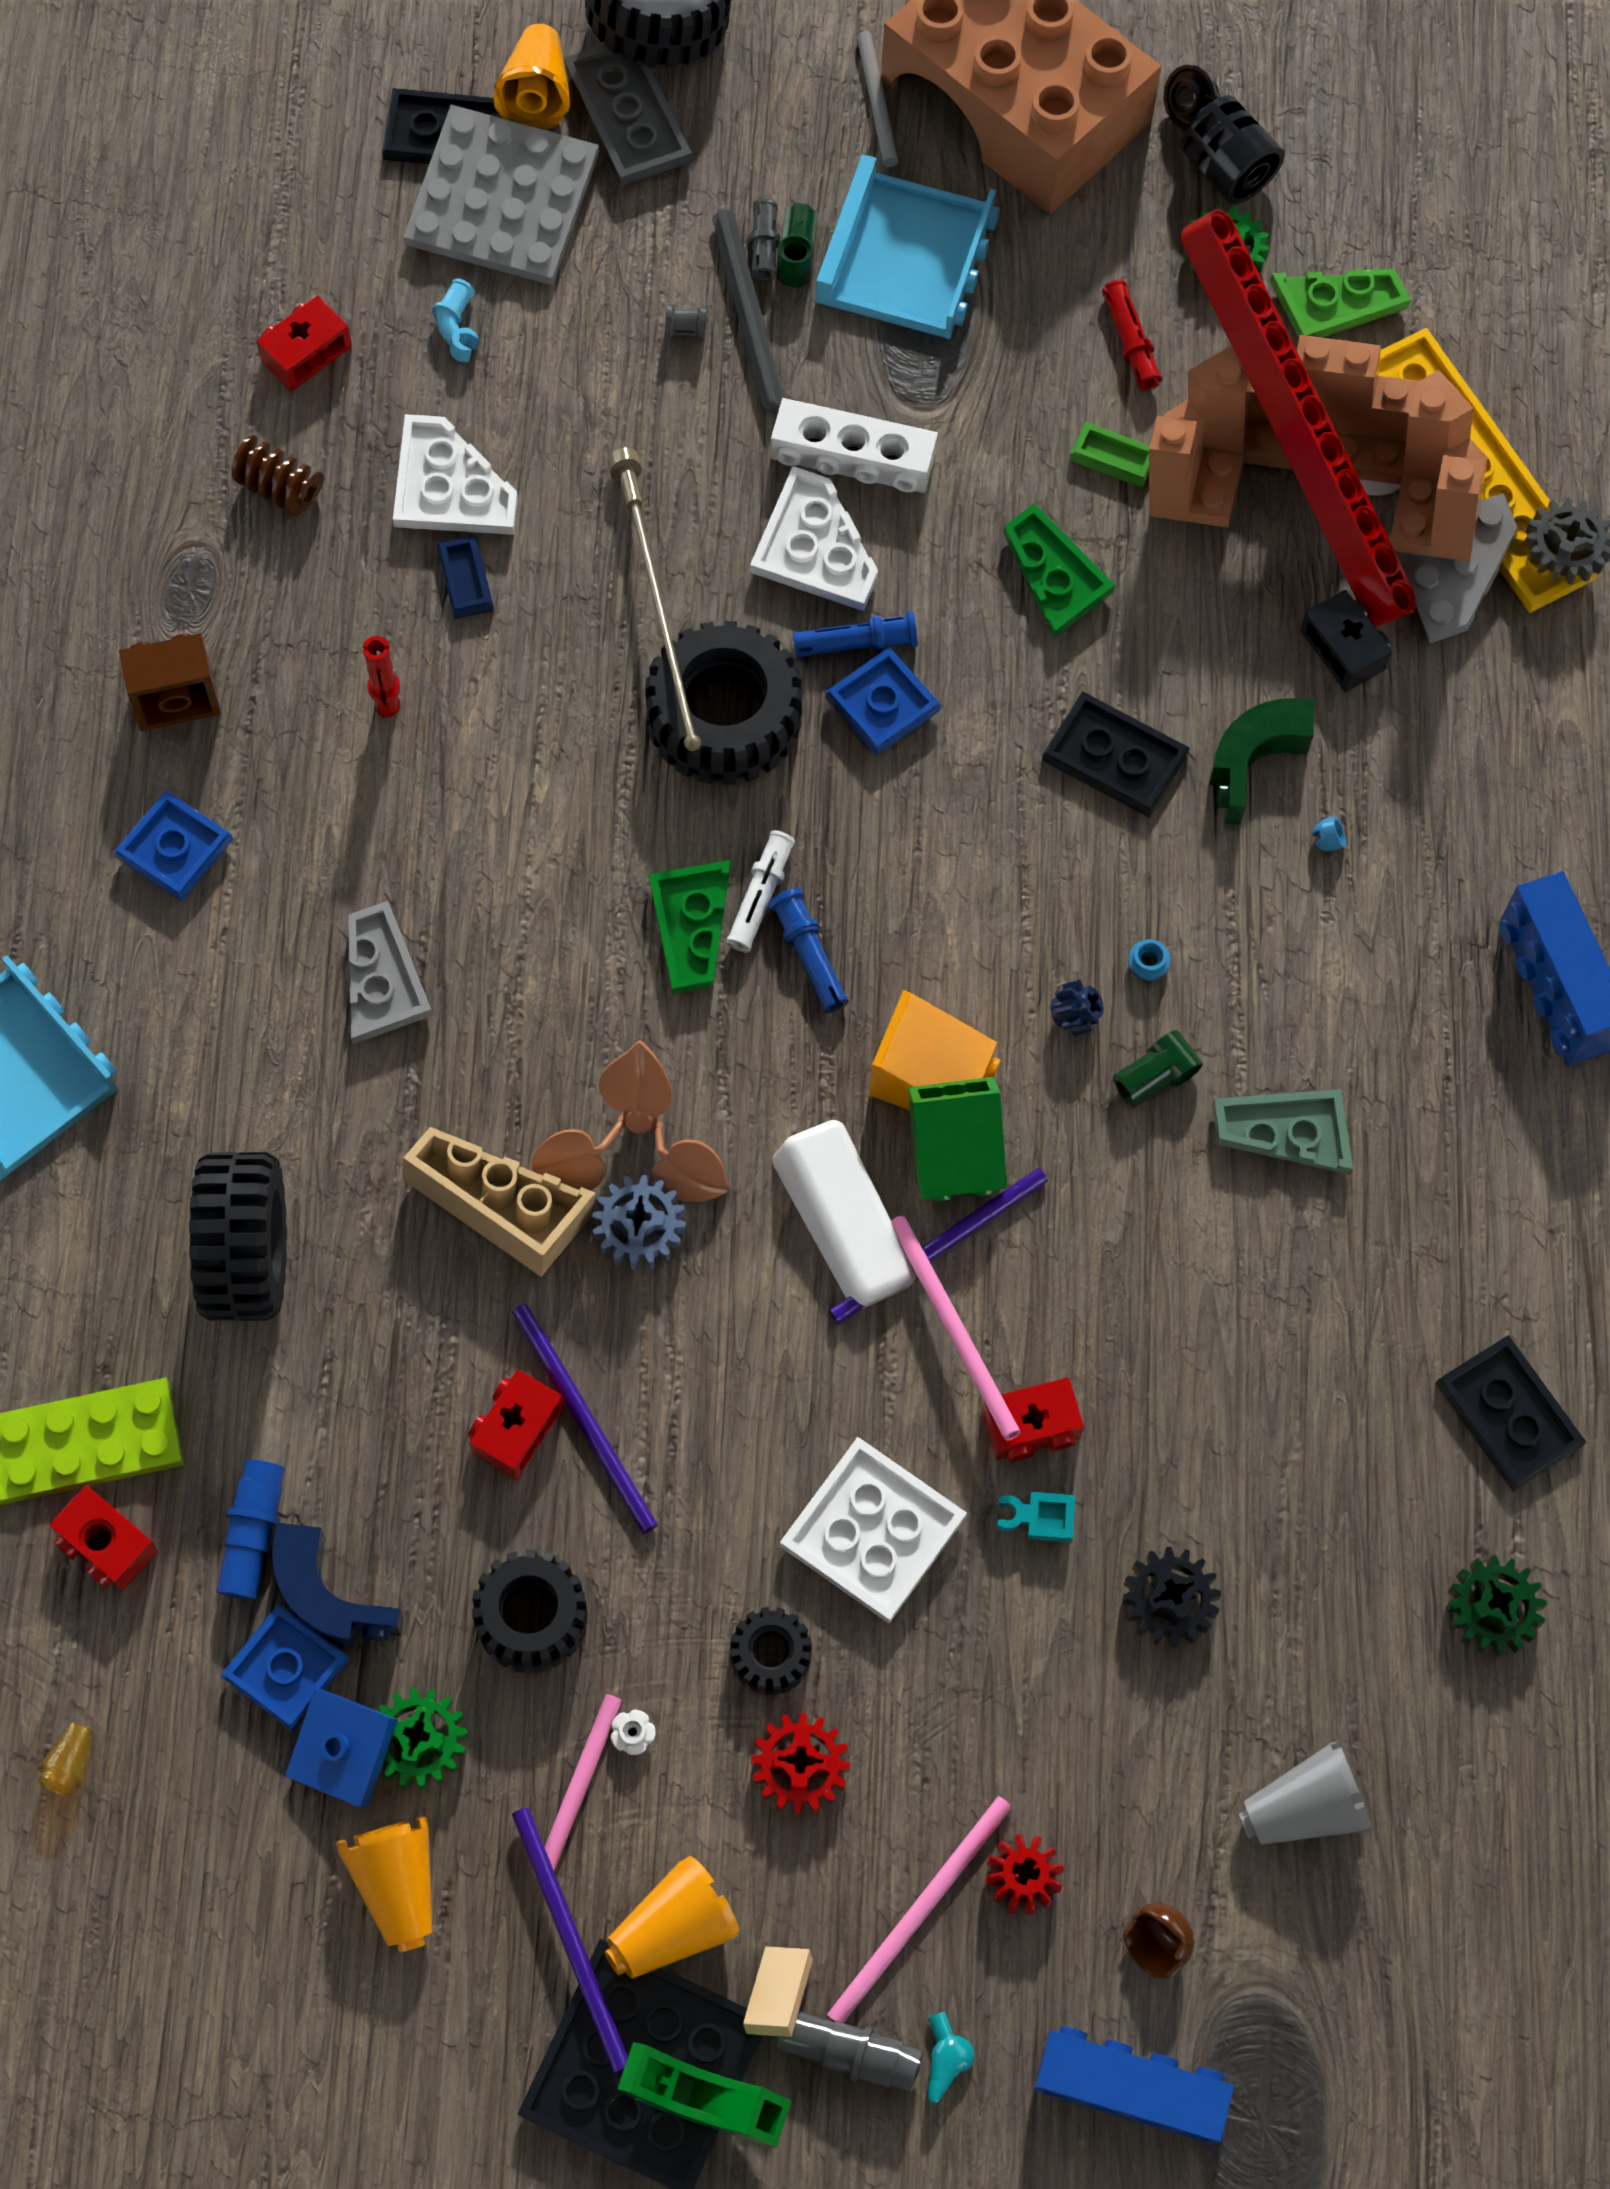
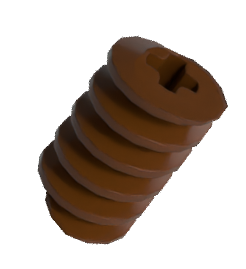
(274, 478)

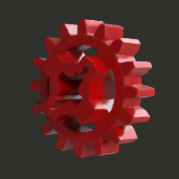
(778, 1763)

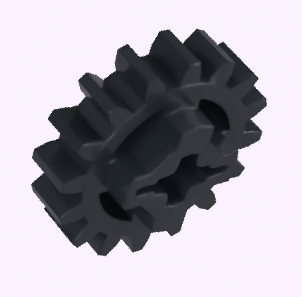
(1179, 1615)

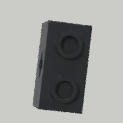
(1346, 640)

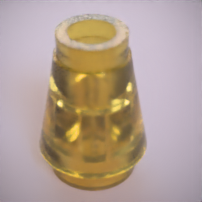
(67, 1759)

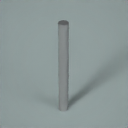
(877, 99)

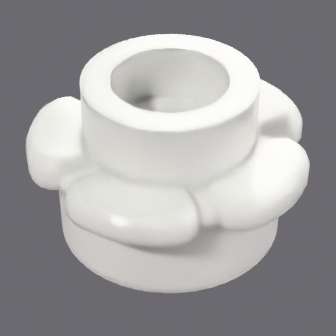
(632, 1744)

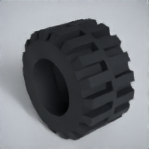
(523, 1574)

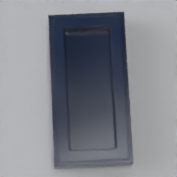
(465, 577)

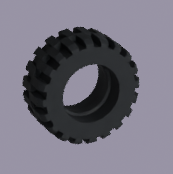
(659, 29)
(735, 656)
(238, 1236)

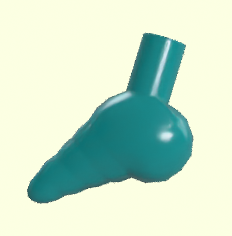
(949, 2057)

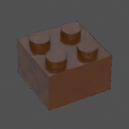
(169, 681)

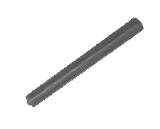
(748, 310)

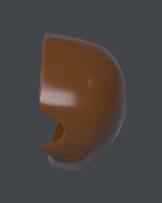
(1159, 1939)

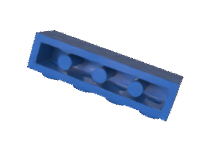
(1134, 2087)

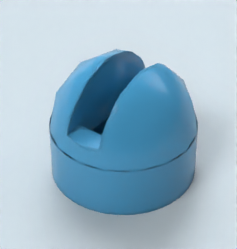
(1331, 834)

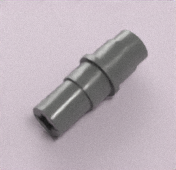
(853, 2052)

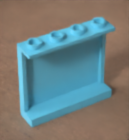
(905, 252)
(44, 1069)

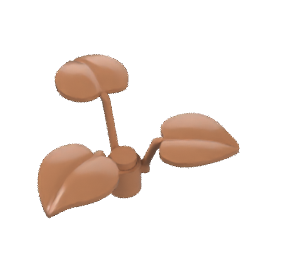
(642, 1091)

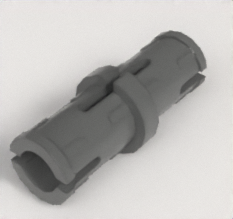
(764, 239)

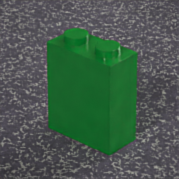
(958, 1138)

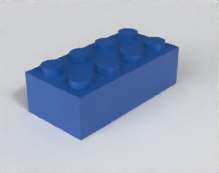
(1561, 964)

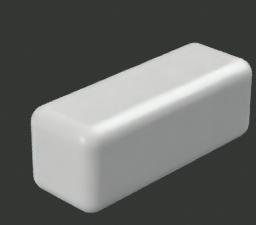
(844, 1212)

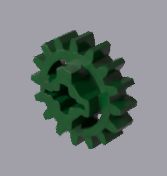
(1502, 1622)

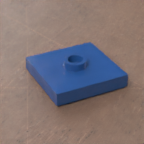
(883, 701)
(173, 845)
(284, 1667)
(341, 1748)

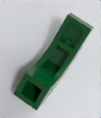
(1260, 731)

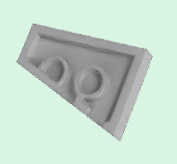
(382, 976)

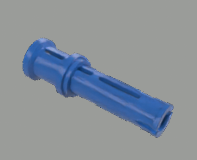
(876, 634)
(802, 933)

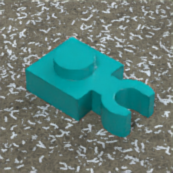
(1046, 1516)

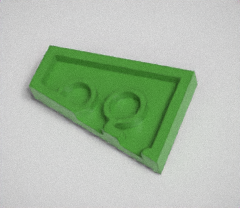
(1339, 302)

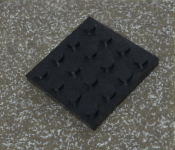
(580, 2094)

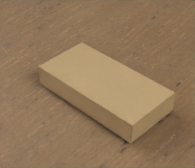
(778, 1991)

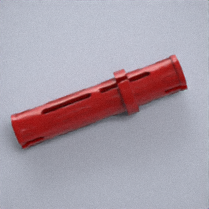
(1137, 348)
(382, 681)

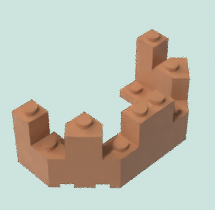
(1387, 425)

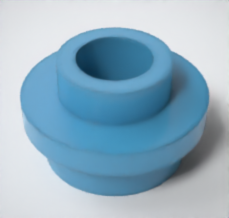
(1152, 949)

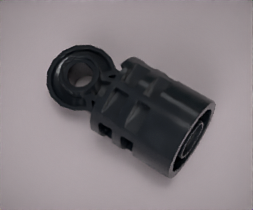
(1221, 135)

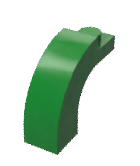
(704, 2096)

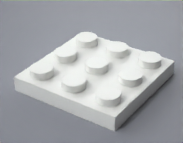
(873, 1530)

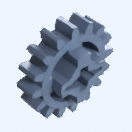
(654, 1227)

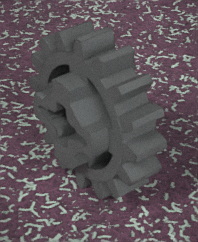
(1568, 541)

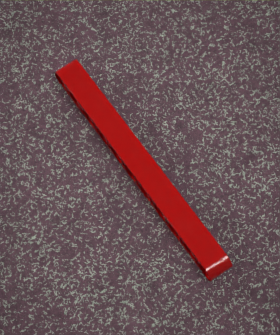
(1298, 417)

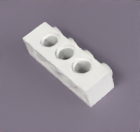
(840, 430)

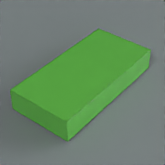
(1112, 454)

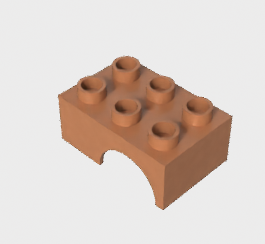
(1037, 81)

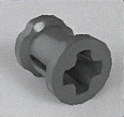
(686, 322)

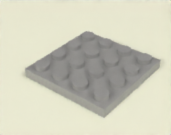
(501, 195)

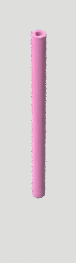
(955, 1329)
(919, 1911)

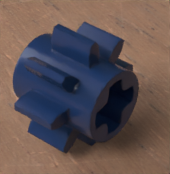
(1076, 1007)

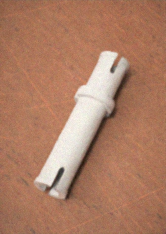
(777, 849)

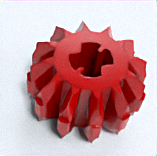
(1015, 1861)

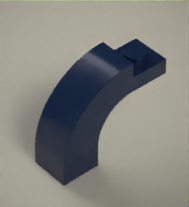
(297, 1569)

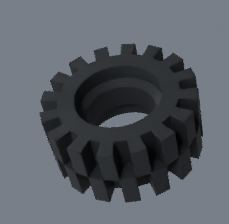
(770, 1678)

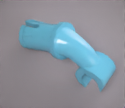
(449, 317)

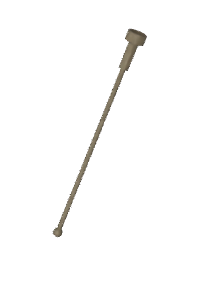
(625, 468)

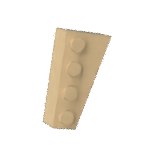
(508, 1205)

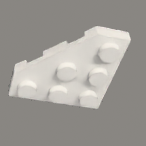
(449, 483)
(815, 544)

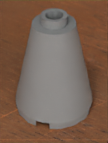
(1308, 1802)

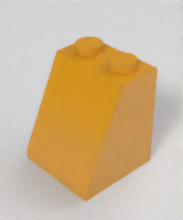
(927, 1049)

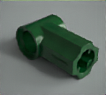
(797, 245)
(1166, 1063)

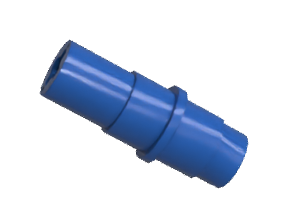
(250, 1529)

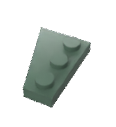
(1287, 1126)

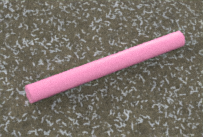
(581, 1778)

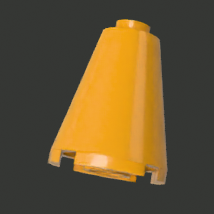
(534, 80)
(394, 1880)
(672, 1923)

